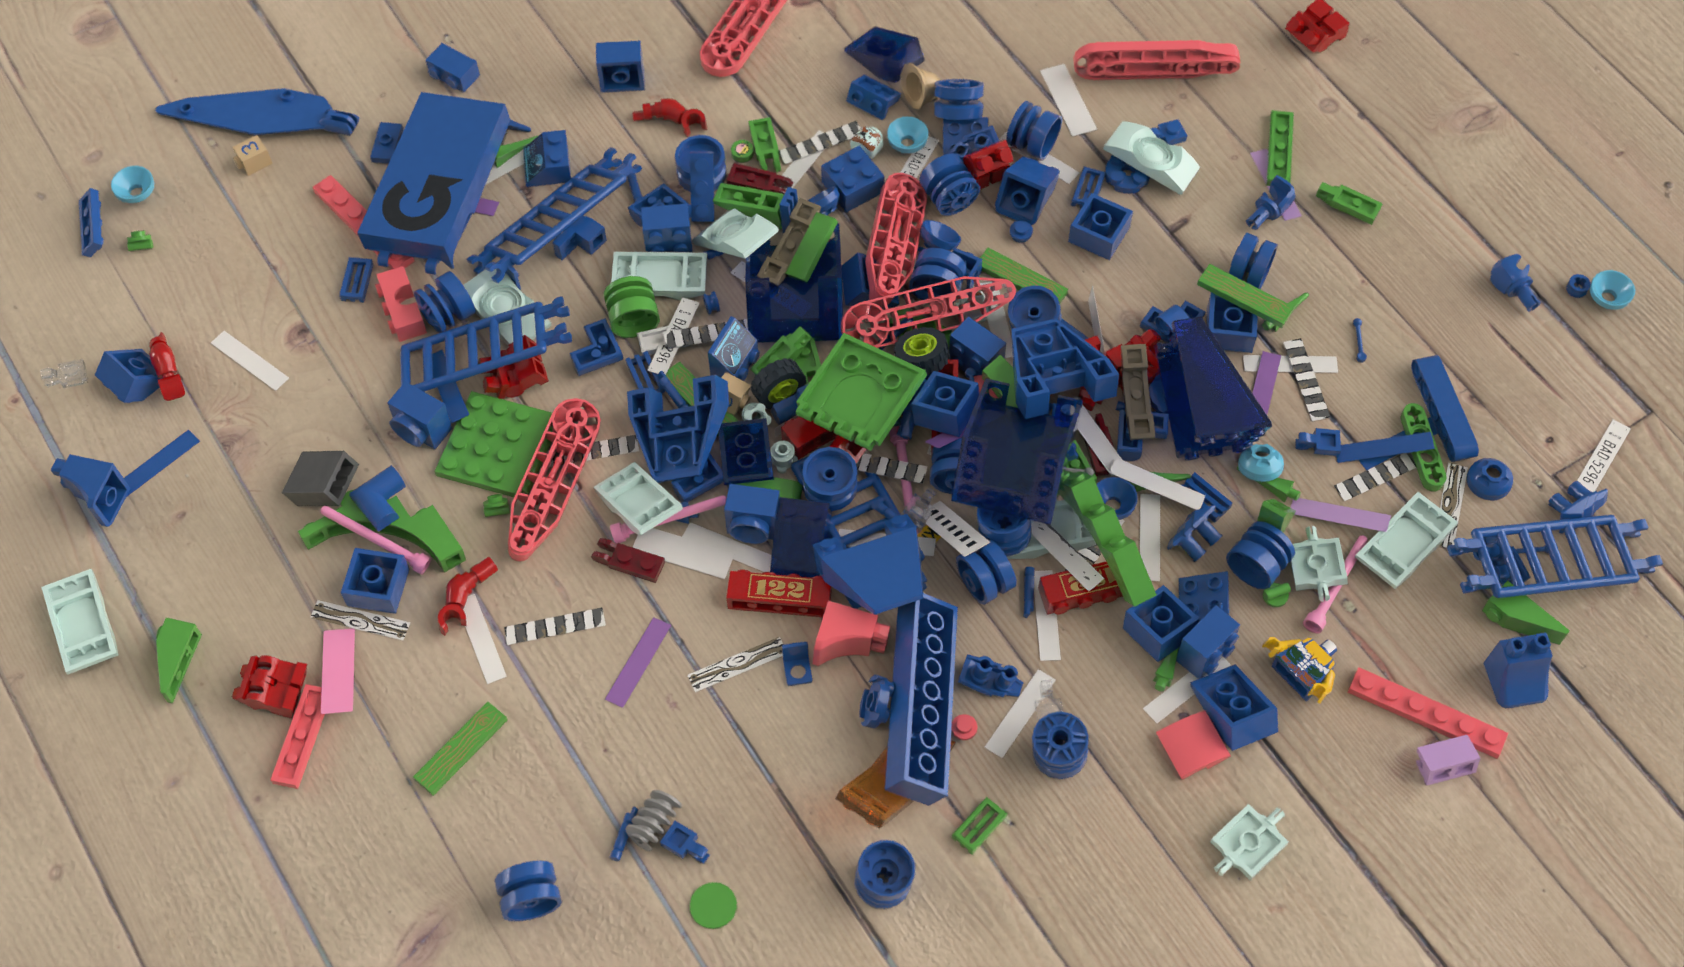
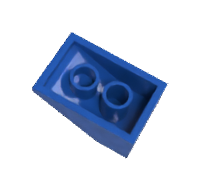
(1236, 707)

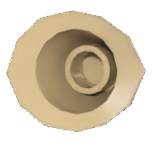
(918, 85)

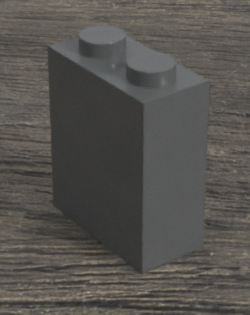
(320, 478)

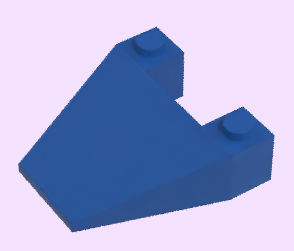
(1055, 360)
(678, 439)
(878, 572)

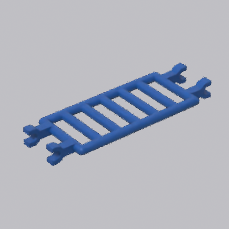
(600, 169)
(1491, 581)

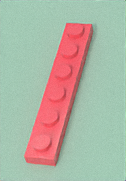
(350, 212)
(1427, 712)

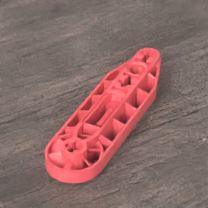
(723, 46)
(1155, 59)
(898, 200)
(939, 307)
(546, 489)

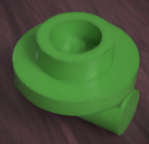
(139, 240)
(496, 505)
(1277, 594)

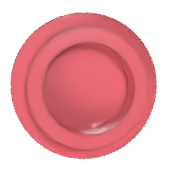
(964, 727)

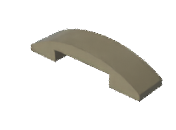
(778, 263)
(1136, 392)

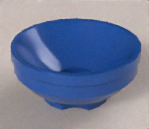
(827, 200)
(939, 235)
(1486, 486)
(1121, 491)

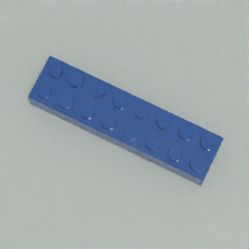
(922, 700)

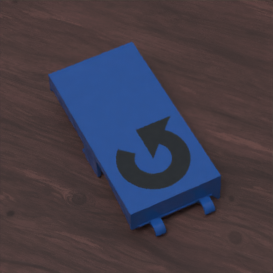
(434, 179)

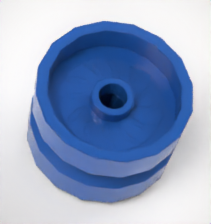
(958, 99)
(699, 143)
(1255, 263)
(936, 266)
(1033, 306)
(945, 466)
(830, 477)
(986, 572)
(528, 891)

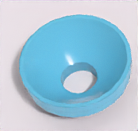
(907, 128)
(129, 179)
(1614, 283)
(1258, 467)

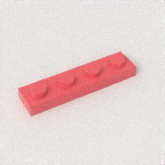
(299, 739)

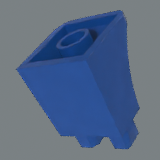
(1026, 190)
(95, 483)
(1520, 670)

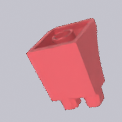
(847, 633)

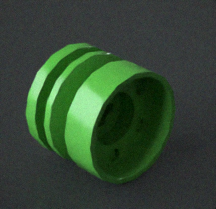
(631, 306)

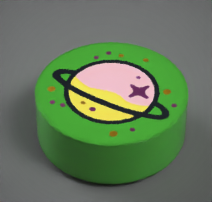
(742, 151)

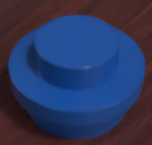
(1021, 231)

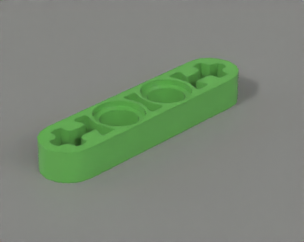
(1423, 467)

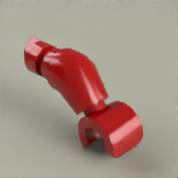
(672, 110)
(165, 368)
(459, 589)

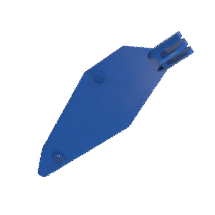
(263, 112)

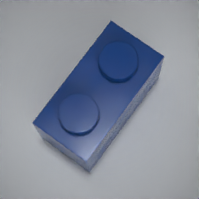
(452, 67)

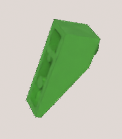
(750, 202)
(1276, 514)
(1524, 616)
(175, 648)

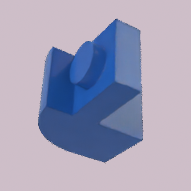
(583, 233)

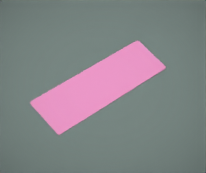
(338, 671)

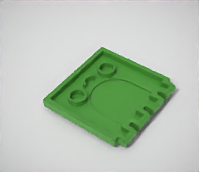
(859, 392)
(494, 445)

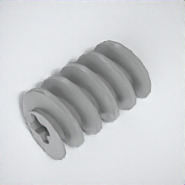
(651, 818)

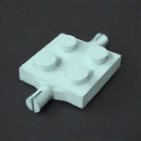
(1318, 564)
(1249, 841)

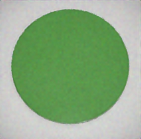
(713, 905)

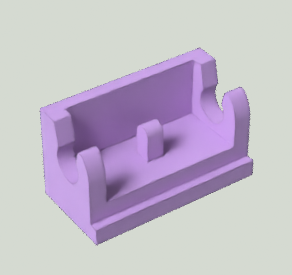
(1447, 759)

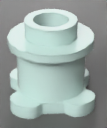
(753, 407)
(783, 455)

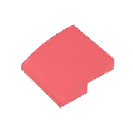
(1193, 744)

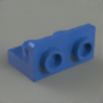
(872, 96)

